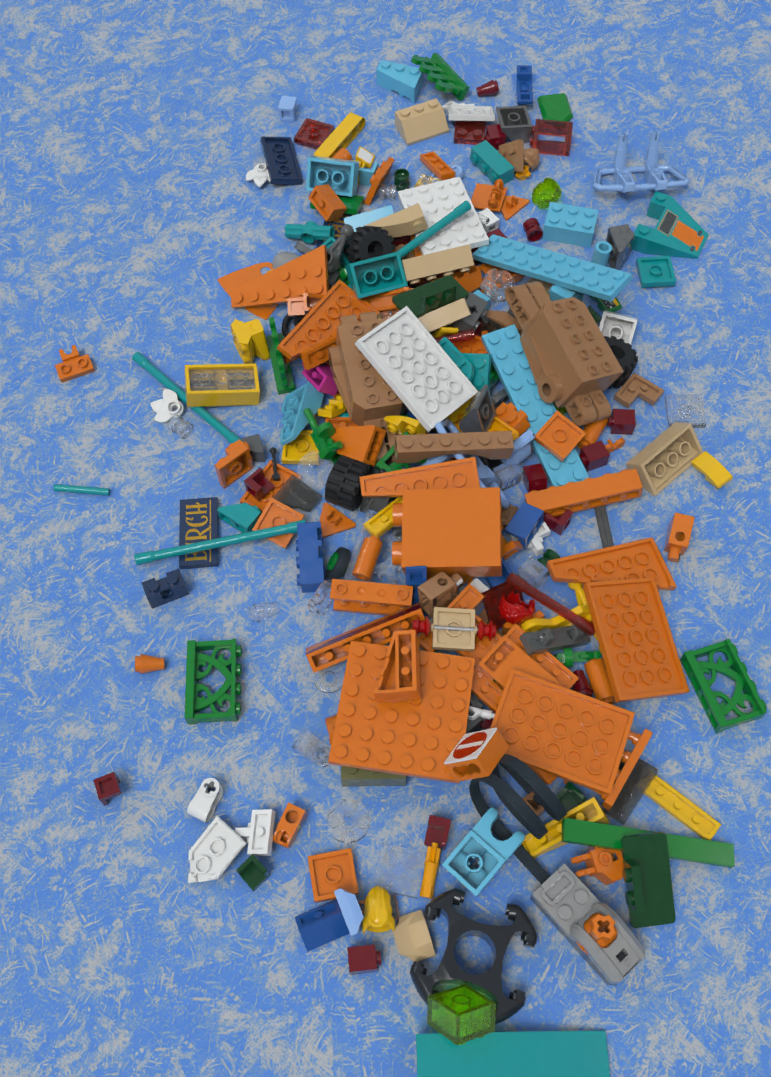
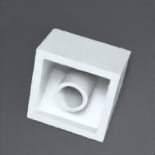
(618, 325)

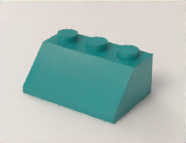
(376, 275)

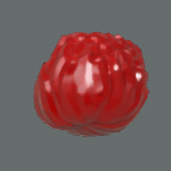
(515, 610)

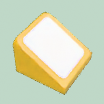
(365, 157)

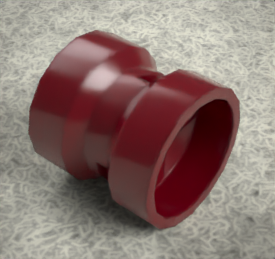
(532, 229)

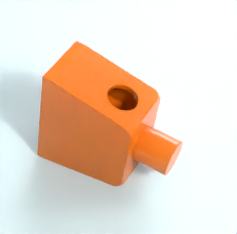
(678, 536)

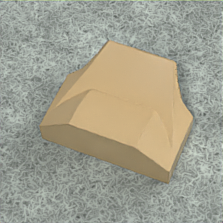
(413, 937)

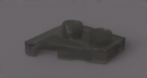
(297, 495)

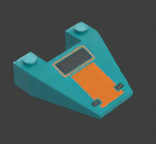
(674, 234)

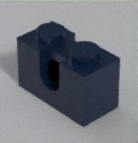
(172, 581)

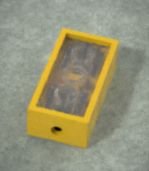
(221, 385)

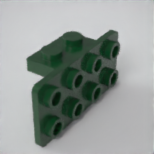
(430, 296)
(648, 879)

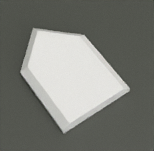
(214, 851)

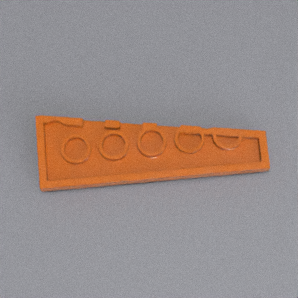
(443, 475)

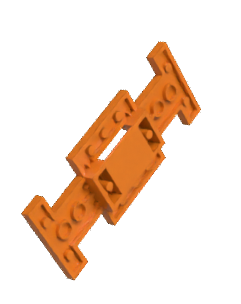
(501, 654)

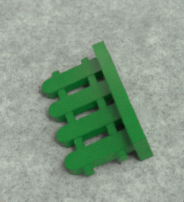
(442, 74)
(282, 371)

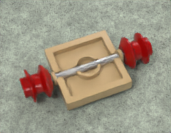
(454, 629)

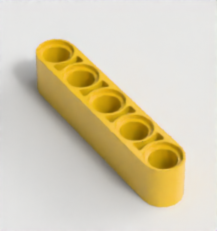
(341, 136)

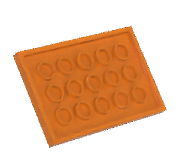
(635, 639)
(562, 731)

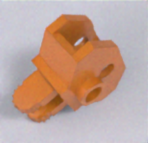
(601, 864)

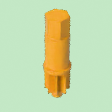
(430, 871)

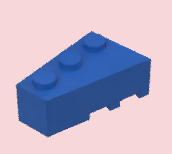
(310, 556)

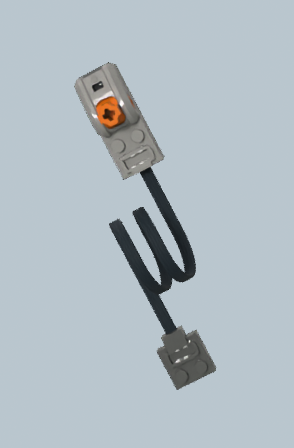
(566, 902)

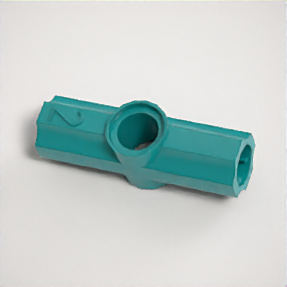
(309, 232)

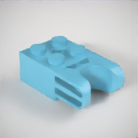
(482, 845)

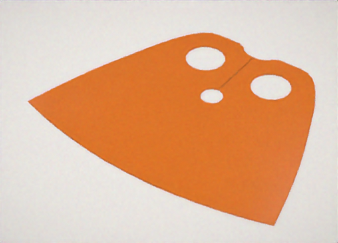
(243, 276)

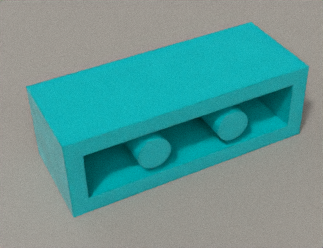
(491, 162)

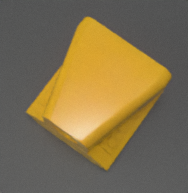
(250, 340)

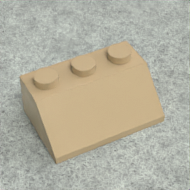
(421, 121)

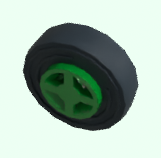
(338, 563)

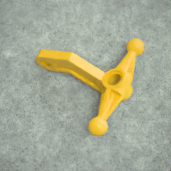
(582, 609)

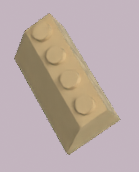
(438, 263)
(666, 457)

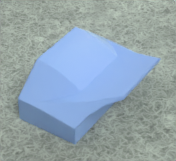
(521, 449)
(350, 910)

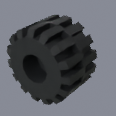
(368, 243)
(626, 357)
(343, 483)

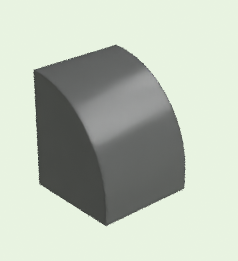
(256, 447)

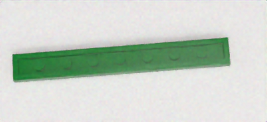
(679, 847)

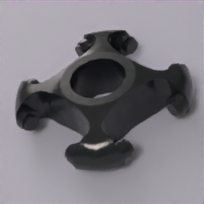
(498, 939)

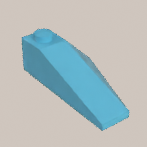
(293, 407)

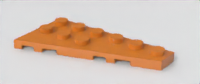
(290, 280)
(323, 319)
(616, 562)

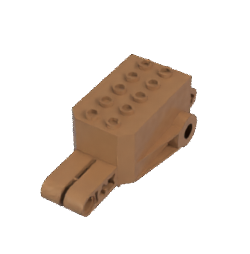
(565, 352)
(358, 382)

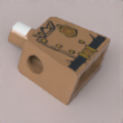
(438, 592)

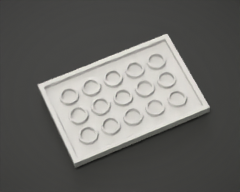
(438, 201)
(416, 368)

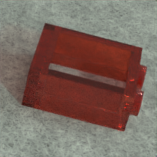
(553, 128)

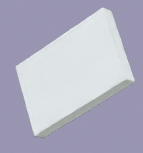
(470, 113)

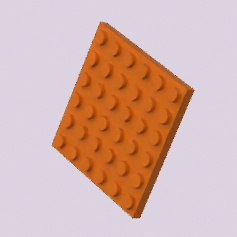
(402, 735)

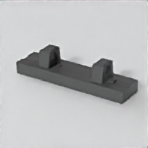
(553, 639)

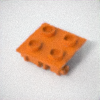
(489, 196)

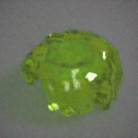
(546, 192)

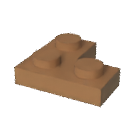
(638, 387)

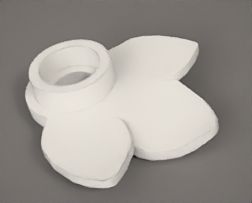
(258, 174)
(165, 406)

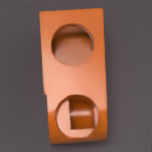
(289, 825)

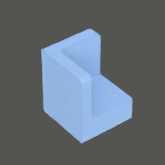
(286, 108)

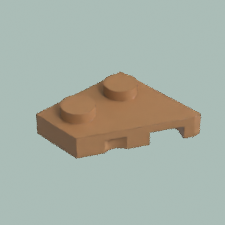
(513, 153)

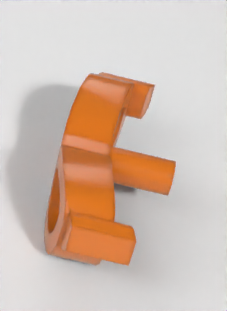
(617, 445)

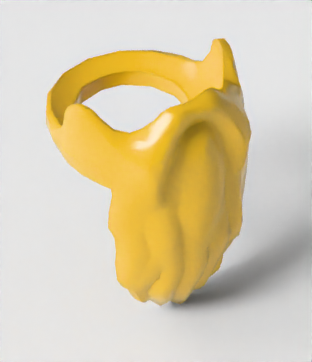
(378, 911)

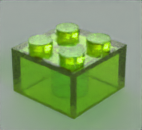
(461, 1014)

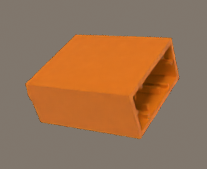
(450, 531)

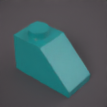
(240, 516)

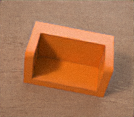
(327, 202)

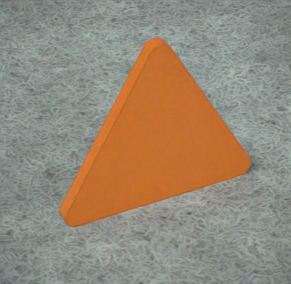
(512, 205)
(334, 521)

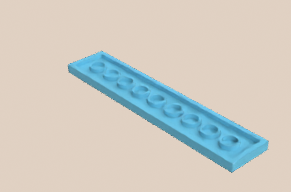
(553, 267)
(523, 393)

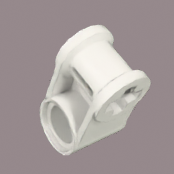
(204, 803)

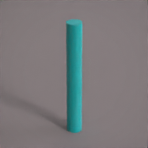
(81, 489)

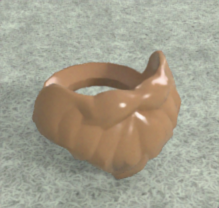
(532, 158)

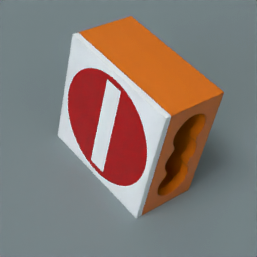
(476, 754)

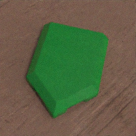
(555, 107)

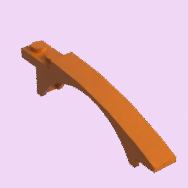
(302, 305)

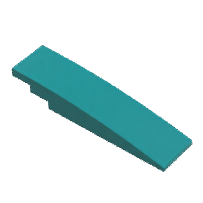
(515, 1055)

